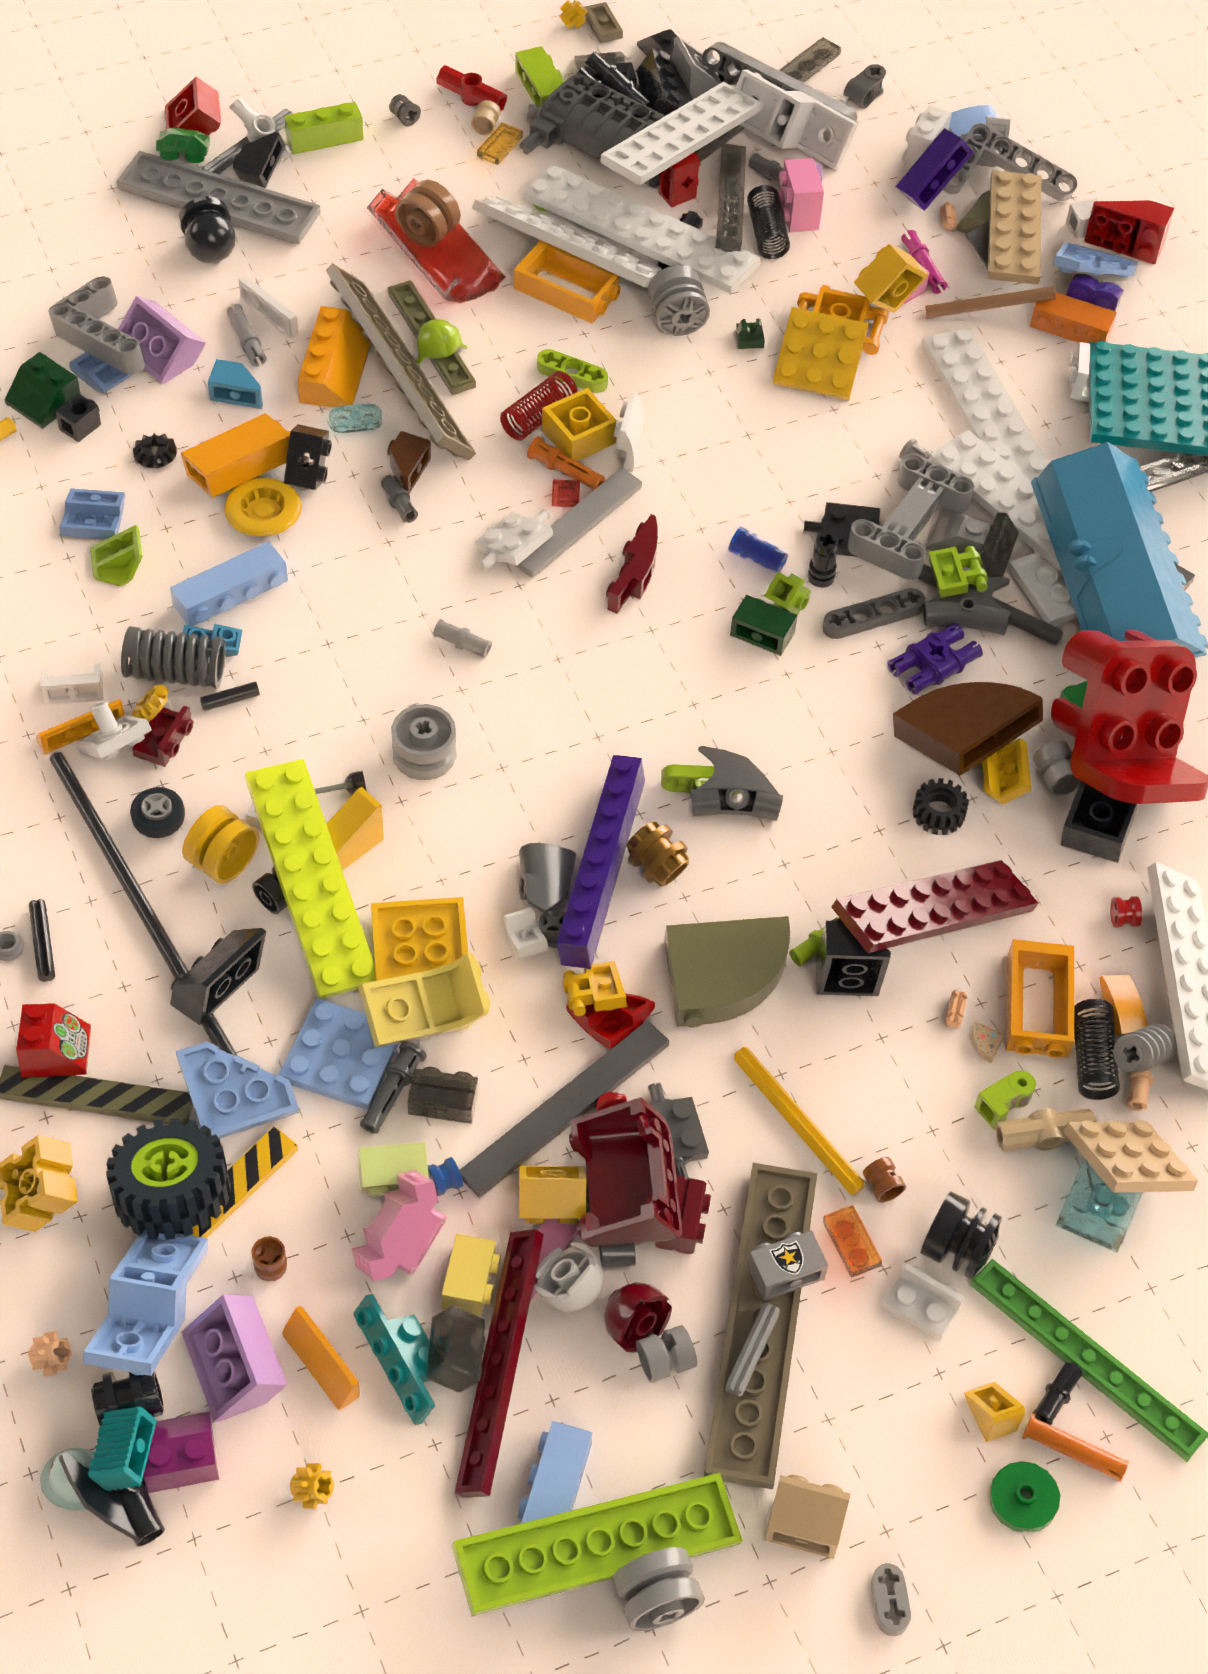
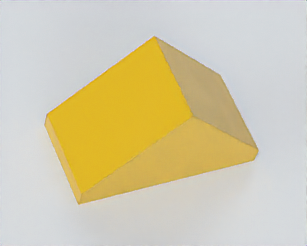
(994, 1410)

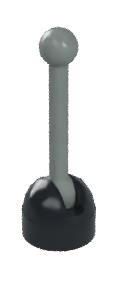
(351, 784)

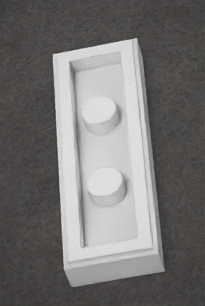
(268, 307)

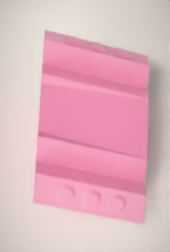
(401, 1229)

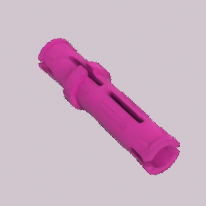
(921, 255)

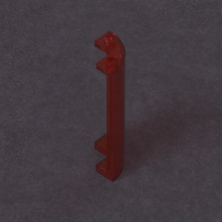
(453, 266)

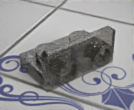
(999, 545)

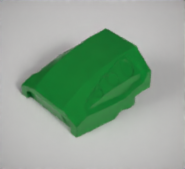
(187, 141)

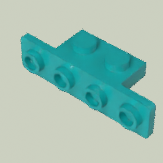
(402, 1352)

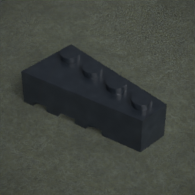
(662, 83)

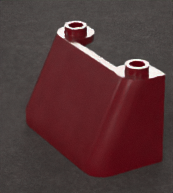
(627, 1175)

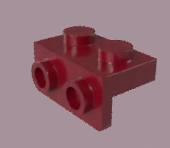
(166, 735)

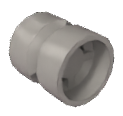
(1054, 762)
(668, 1353)

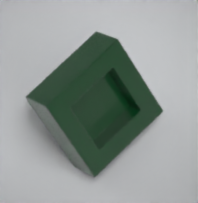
(750, 334)

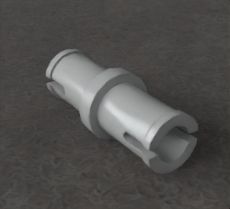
(462, 638)

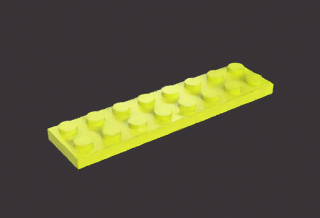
(311, 878)

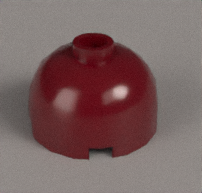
(635, 1314)

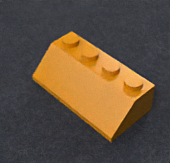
(333, 360)

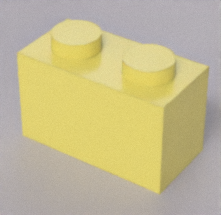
(470, 1274)

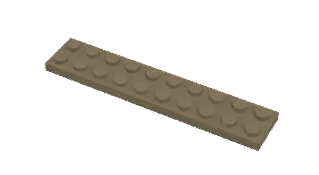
(400, 363)
(749, 1427)

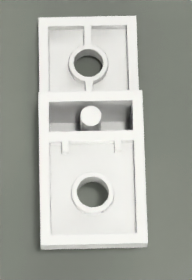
(797, 121)

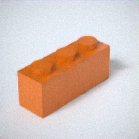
(1073, 319)

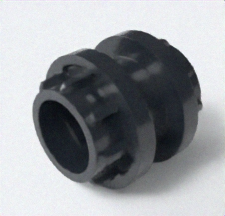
(127, 1393)

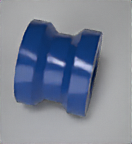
(445, 1176)

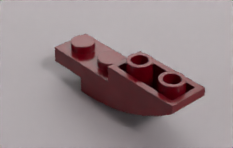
(638, 566)

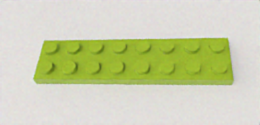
(592, 1543)

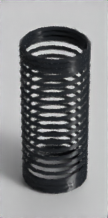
(766, 211)
(1099, 1075)

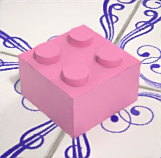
(801, 194)

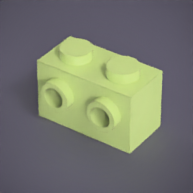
(381, 1164)

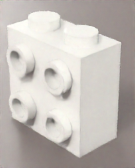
(926, 129)

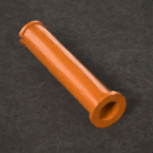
(1075, 1448)

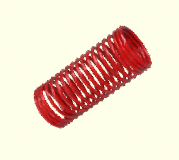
(522, 419)

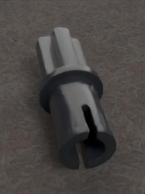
(1058, 1393)

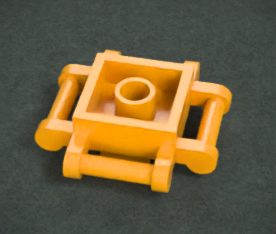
(847, 306)

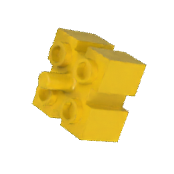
(37, 1183)

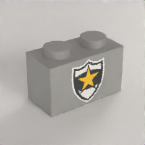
(787, 1264)

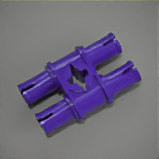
(935, 658)

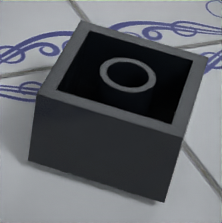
(1098, 824)

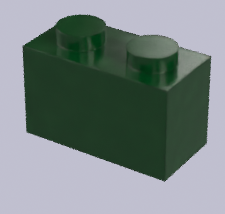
(763, 625)

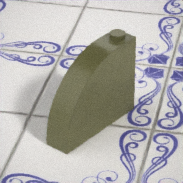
(724, 967)

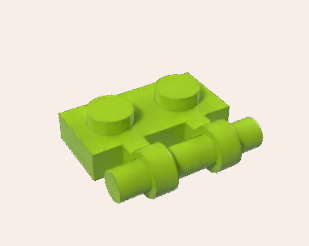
(949, 572)

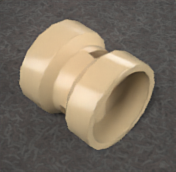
(485, 118)

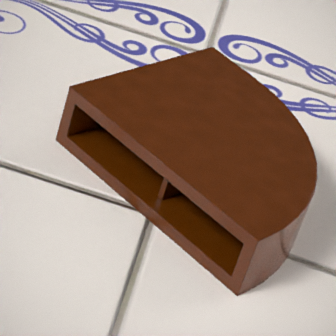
(967, 722)

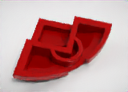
(614, 1025)

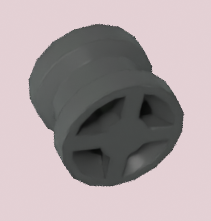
(551, 920)

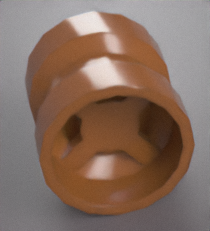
(884, 1179)
(267, 1251)

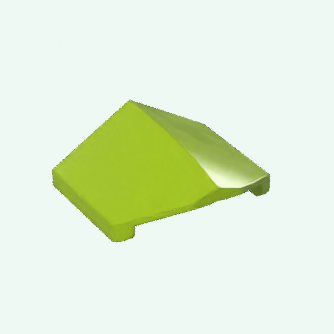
(117, 557)

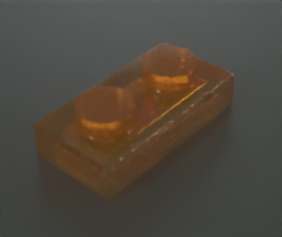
(852, 1241)

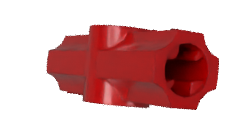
(469, 87)

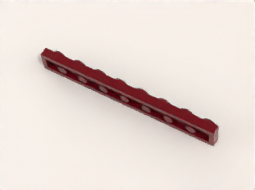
(499, 1365)

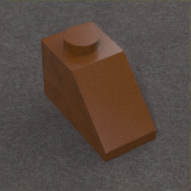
(409, 458)

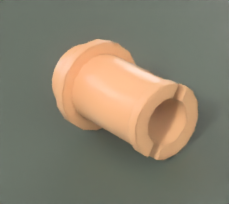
(1139, 1089)

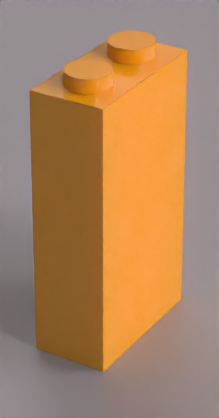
(237, 455)

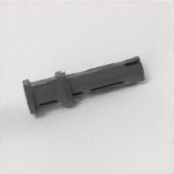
(398, 1075)

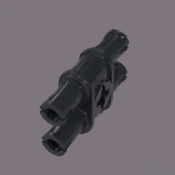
(612, 78)

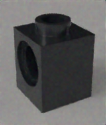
(78, 417)

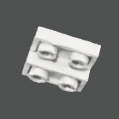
(630, 430)

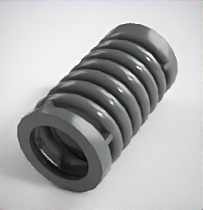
(173, 650)

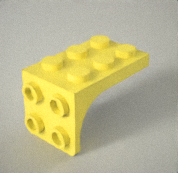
(425, 1002)

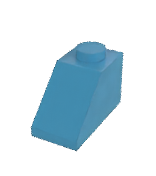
(234, 384)

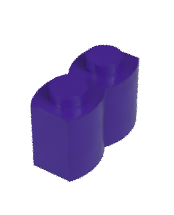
(1092, 291)

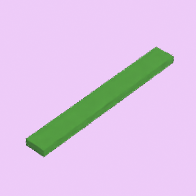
(1098, 1365)

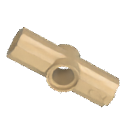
(1041, 1129)

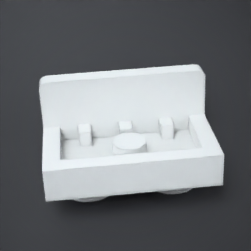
(1079, 373)

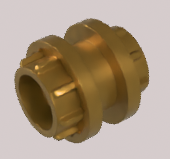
(657, 853)

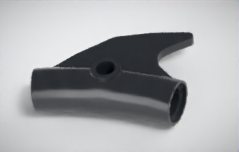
(124, 1510)

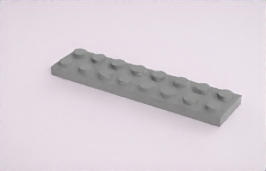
(247, 204)

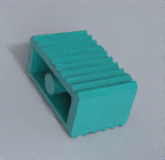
(122, 1448)

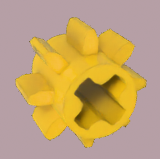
(573, 14)
(311, 1485)

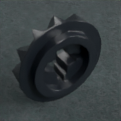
(164, 455)

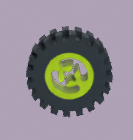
(184, 1156)

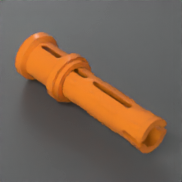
(555, 459)

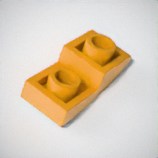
(1126, 1003)

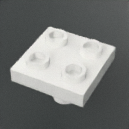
(112, 733)

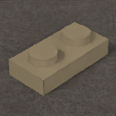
(603, 22)

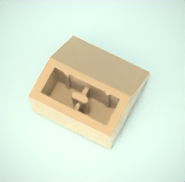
(807, 1516)

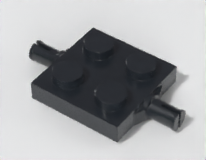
(838, 521)

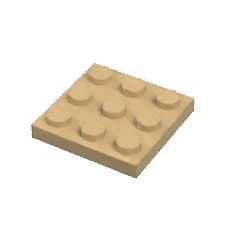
(1130, 1156)

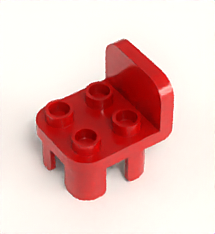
(1131, 717)

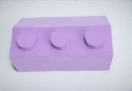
(163, 339)
(233, 1357)

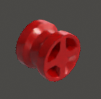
(1126, 911)

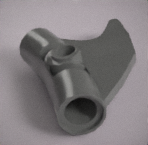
(970, 609)
(732, 775)

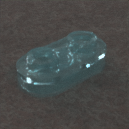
(355, 418)

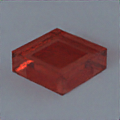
(565, 493)

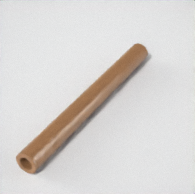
(990, 302)

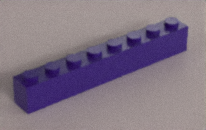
(601, 862)

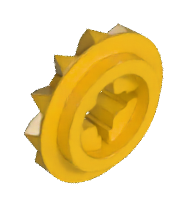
(151, 703)

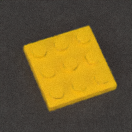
(820, 353)
(417, 935)

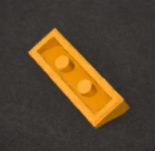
(74, 729)
(321, 1359)

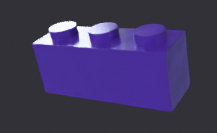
(934, 169)

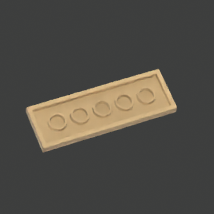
(1015, 227)

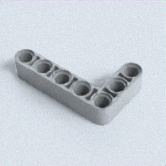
(1008, 162)
(78, 323)

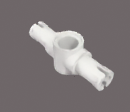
(254, 121)

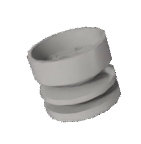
(678, 300)

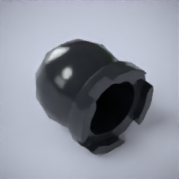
(207, 229)

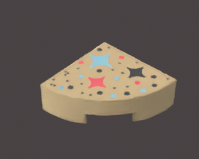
(986, 1040)

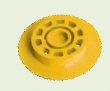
(262, 503)

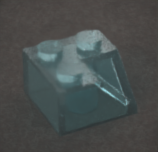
(1096, 1211)

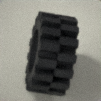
(943, 793)

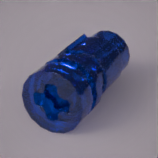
(757, 550)

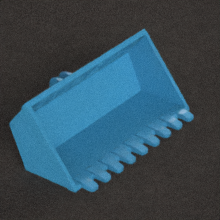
(1115, 548)

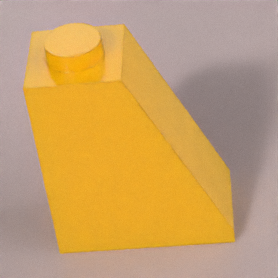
(356, 827)

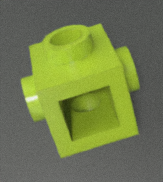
(788, 593)

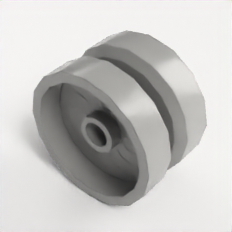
(424, 742)
(658, 1589)

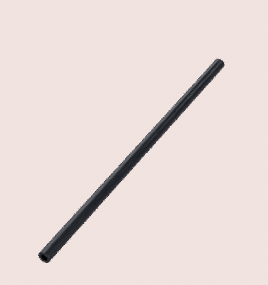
(132, 888)

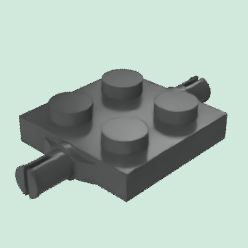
(684, 1125)

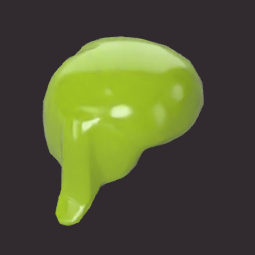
(438, 340)

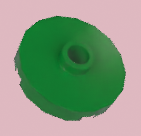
(1022, 1513)

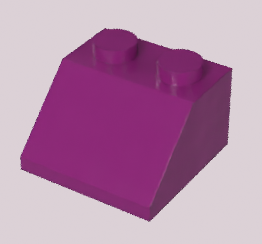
(181, 1453)

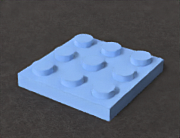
(337, 1056)

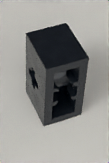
(298, 468)

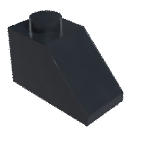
(660, 42)
(259, 159)

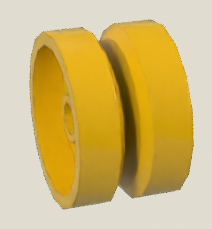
(220, 844)

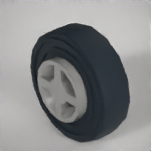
(168, 810)

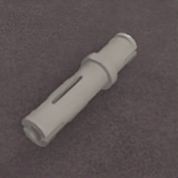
(248, 340)

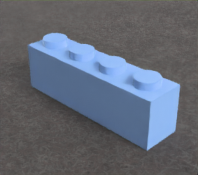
(229, 584)
(558, 1473)

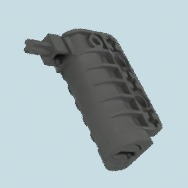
(588, 122)

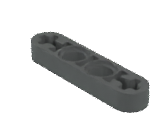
(871, 610)

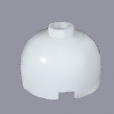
(569, 1278)

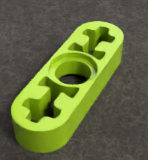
(550, 361)
(685, 777)

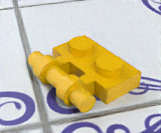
(604, 988)

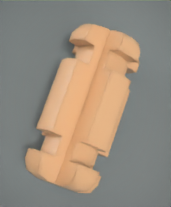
(948, 216)
(955, 1009)

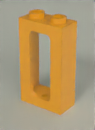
(572, 269)
(1060, 961)

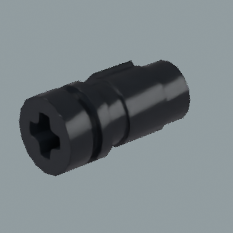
(823, 562)

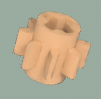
(50, 1353)

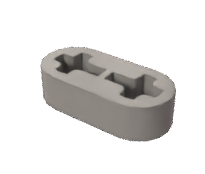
(883, 1600)

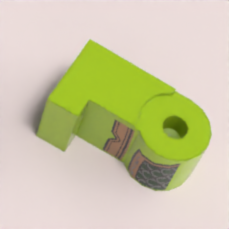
(1004, 1095)

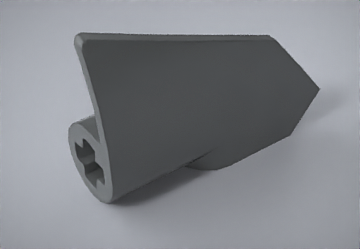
(545, 874)

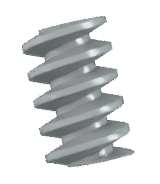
(1145, 1048)

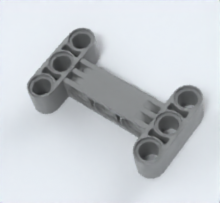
(893, 543)

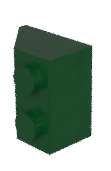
(41, 389)

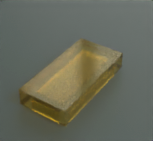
(499, 143)

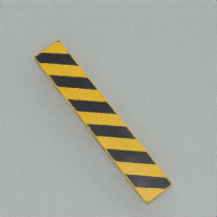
(251, 1173)

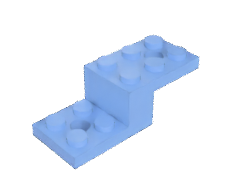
(145, 1303)

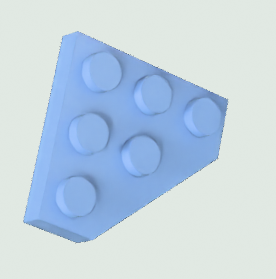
(1084, 259)
(232, 1091)

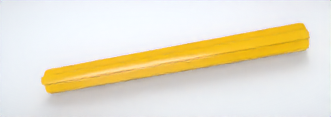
(799, 1121)

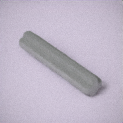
(752, 1350)

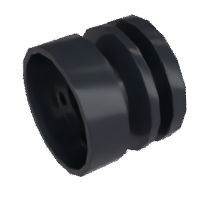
(961, 1235)

